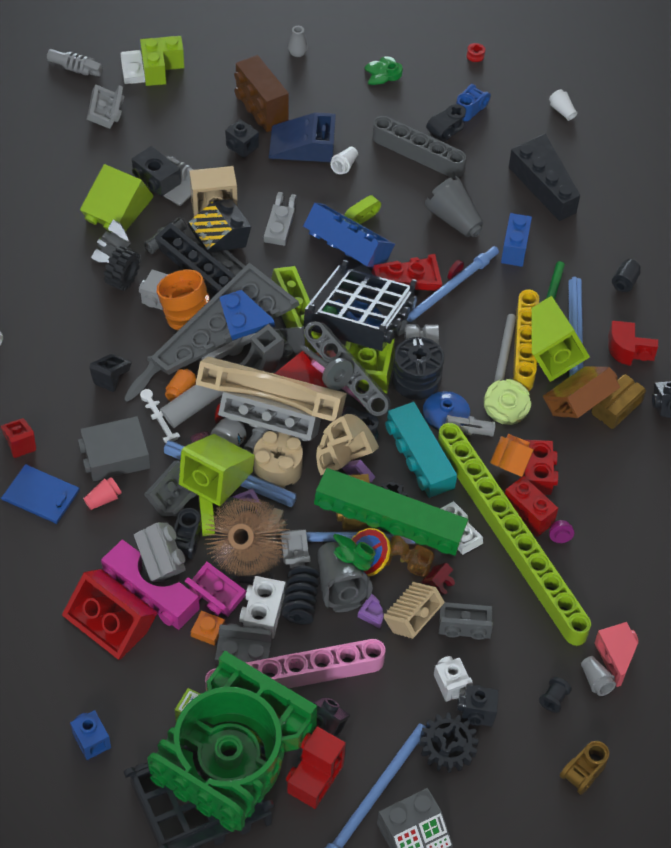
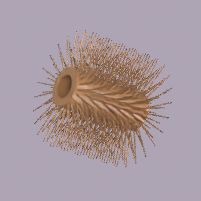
(237, 536)

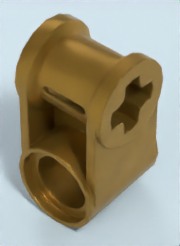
(582, 769)

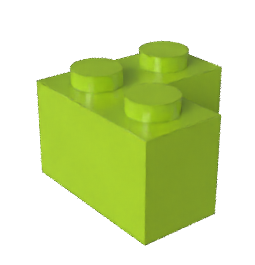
(161, 55)

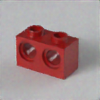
(542, 466)

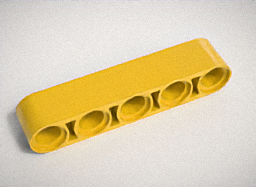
(524, 361)

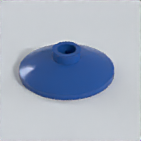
(436, 413)

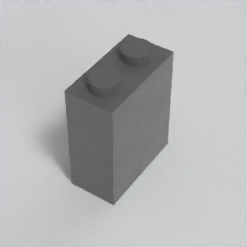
(114, 449)

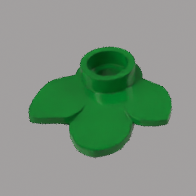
(384, 70)
(348, 551)

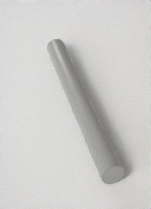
(505, 347)

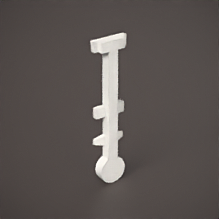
(147, 396)

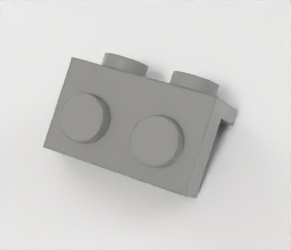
(105, 106)

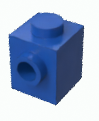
(90, 734)

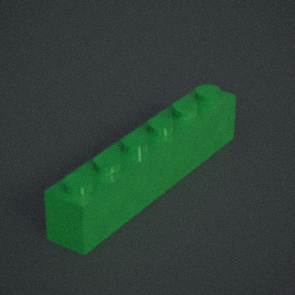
(390, 511)

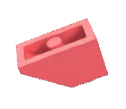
(617, 649)

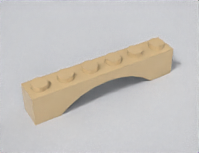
(236, 378)

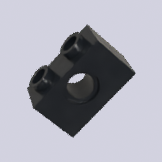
(156, 171)

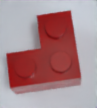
(320, 765)

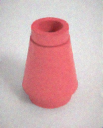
(102, 494)

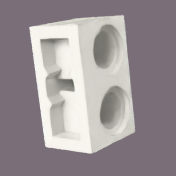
(267, 607)

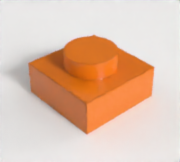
(207, 628)

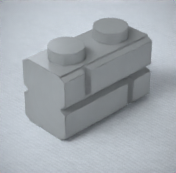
(160, 551)

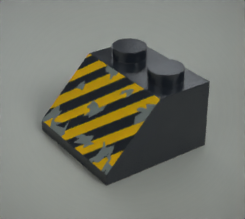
(220, 227)

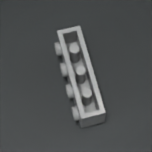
(269, 414)

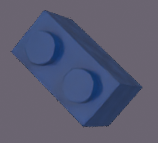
(516, 239)

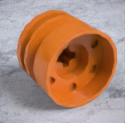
(182, 296)

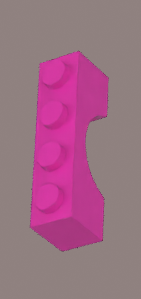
(173, 603)

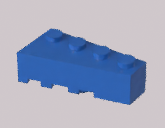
(348, 236)

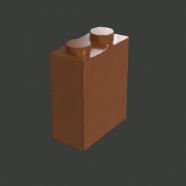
(581, 391)

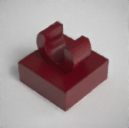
(439, 575)

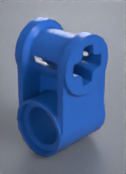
(473, 101)

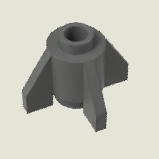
(111, 241)

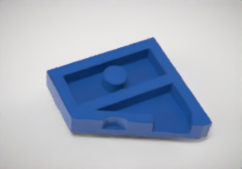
(243, 315)

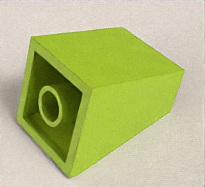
(115, 197)
(555, 340)
(214, 468)

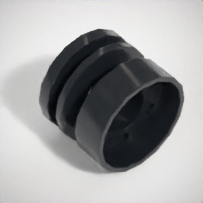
(418, 368)

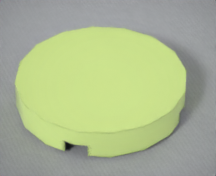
(507, 401)

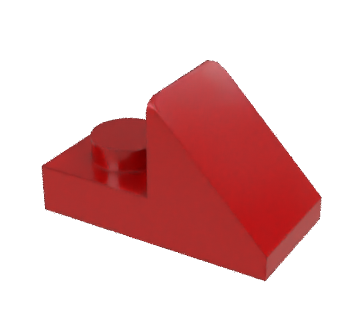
(19, 437)

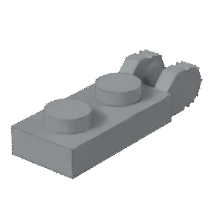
(280, 220)

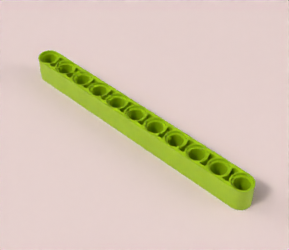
(516, 539)

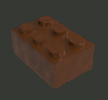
(261, 92)

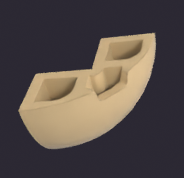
(344, 441)

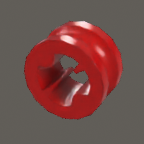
(475, 57)

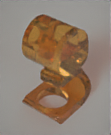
(418, 559)

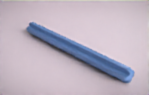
(575, 313)
(252, 482)

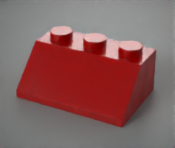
(108, 613)

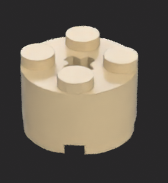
(278, 458)

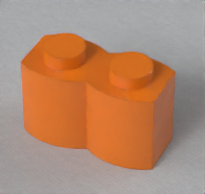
(512, 454)

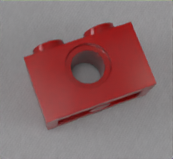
(532, 506)

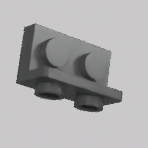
(244, 642)

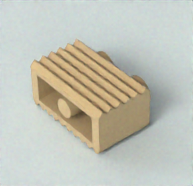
(413, 609)

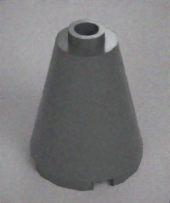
(455, 207)
(341, 582)

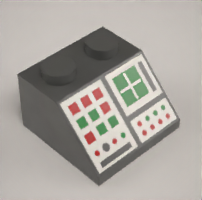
(414, 823)

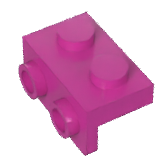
(217, 589)

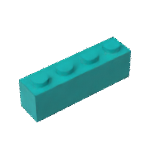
(421, 450)

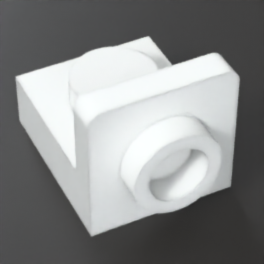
(132, 67)

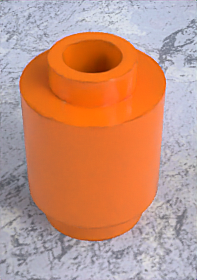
(180, 383)

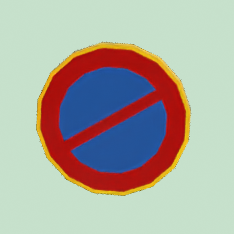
(379, 543)

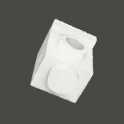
(450, 684)

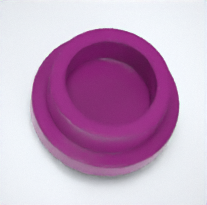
(561, 531)

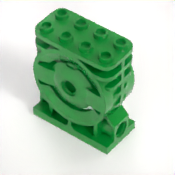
(233, 700)

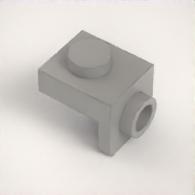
(297, 547)

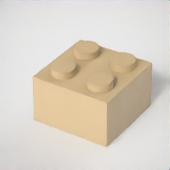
(211, 186)

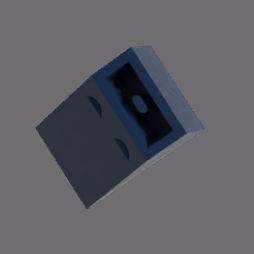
(304, 138)

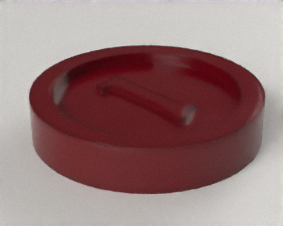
(456, 268)

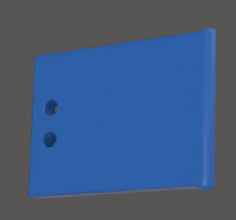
(40, 494)

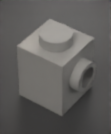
(148, 289)

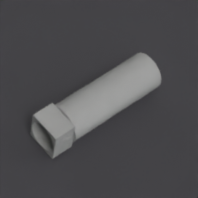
(188, 404)

